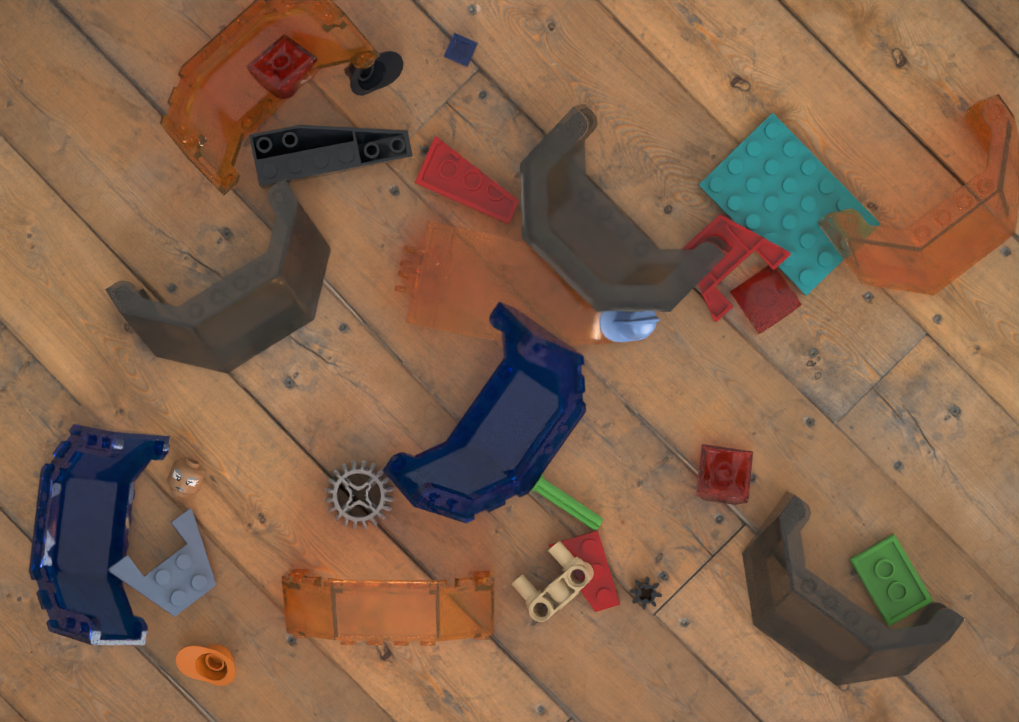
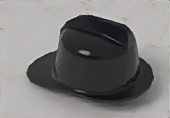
(378, 75)

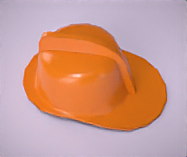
(208, 663)

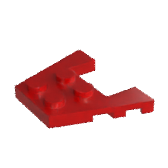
(744, 244)

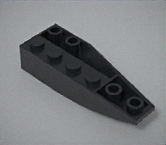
(320, 151)

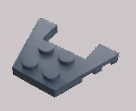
(177, 579)

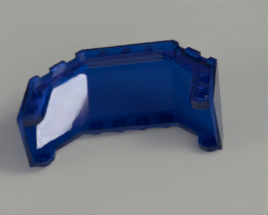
(506, 431)
(85, 530)

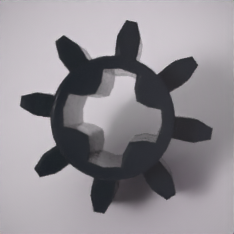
(647, 585)

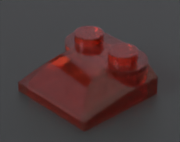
(282, 67)
(765, 299)
(724, 475)

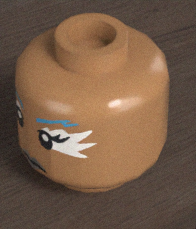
(186, 477)

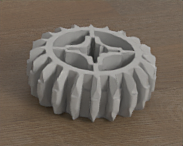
(368, 502)

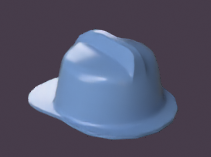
(627, 326)

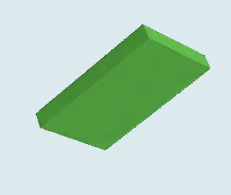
(890, 580)

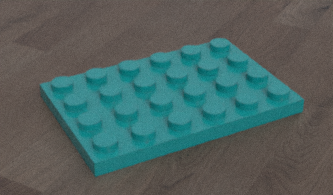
(781, 194)

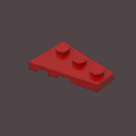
(600, 590)

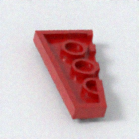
(457, 179)

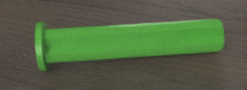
(567, 503)

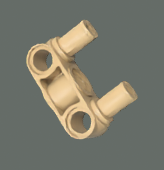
(561, 590)

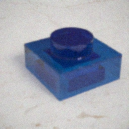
(460, 50)

